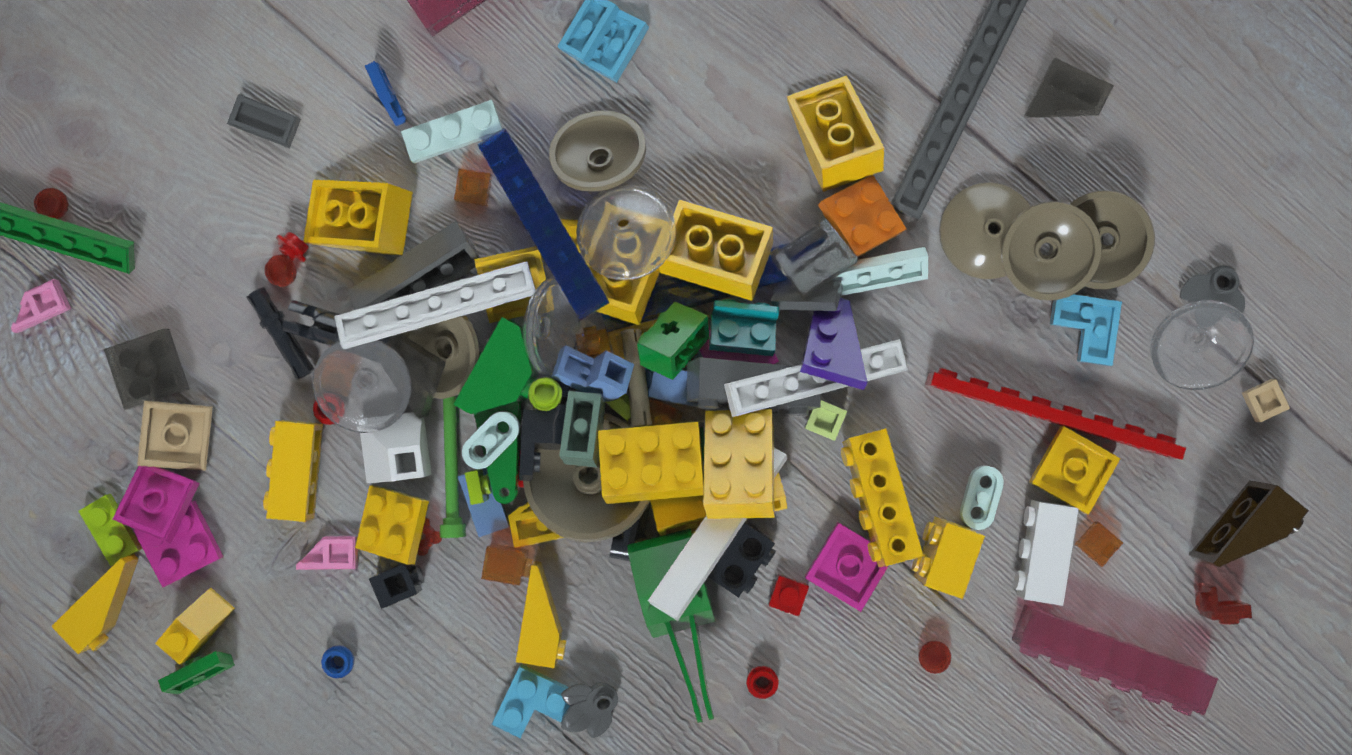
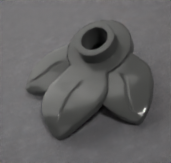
(1205, 288)
(586, 711)

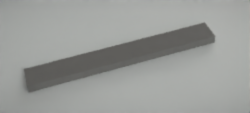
(956, 106)

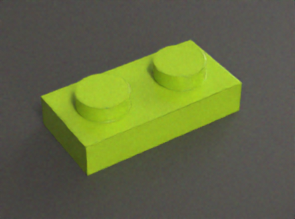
(111, 536)

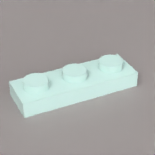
(451, 131)
(885, 271)

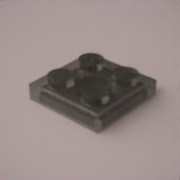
(146, 369)

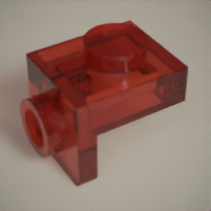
(1225, 611)

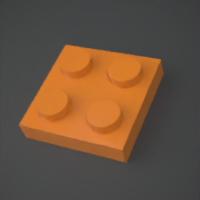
(862, 215)

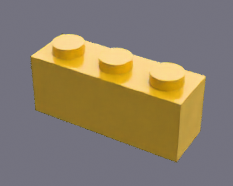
(293, 470)

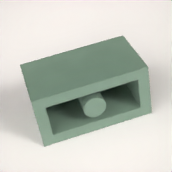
(580, 431)

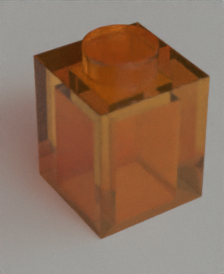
(506, 564)

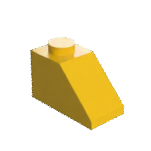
(195, 626)

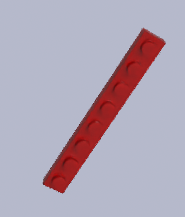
(1067, 417)

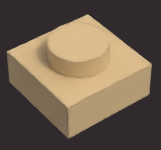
(1265, 400)

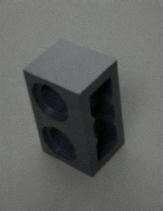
(748, 562)

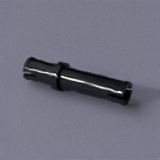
(287, 344)

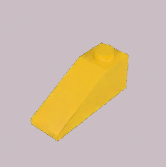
(97, 611)
(540, 628)

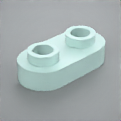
(491, 438)
(983, 497)

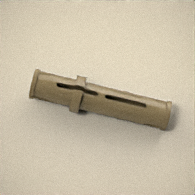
(638, 384)

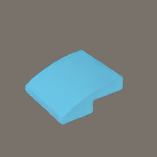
(603, 37)

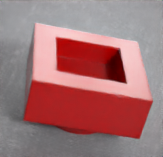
(788, 595)

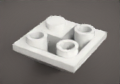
(397, 451)

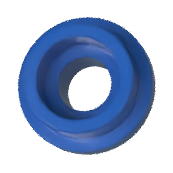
(331, 668)

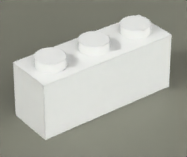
(1046, 552)

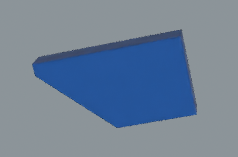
(385, 92)

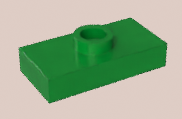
(195, 672)

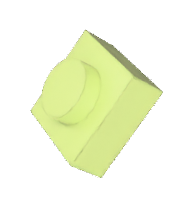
(826, 420)

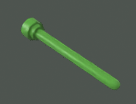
(453, 524)

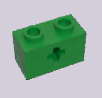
(673, 340)

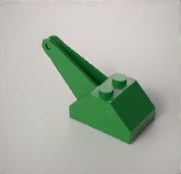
(500, 384)
(649, 565)

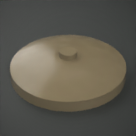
(571, 498)

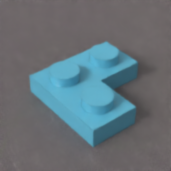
(1098, 325)
(529, 693)

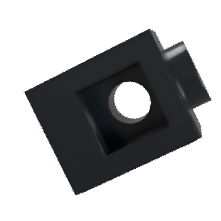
(386, 586)

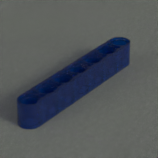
(543, 224)

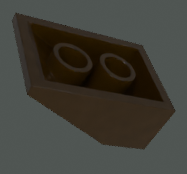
(1252, 521)

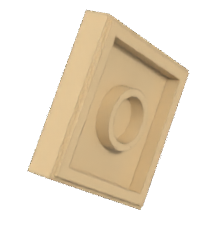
(174, 435)

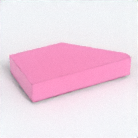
(40, 305)
(331, 553)

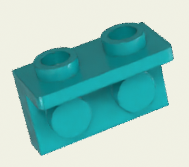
(743, 327)

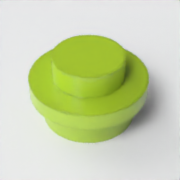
(545, 394)

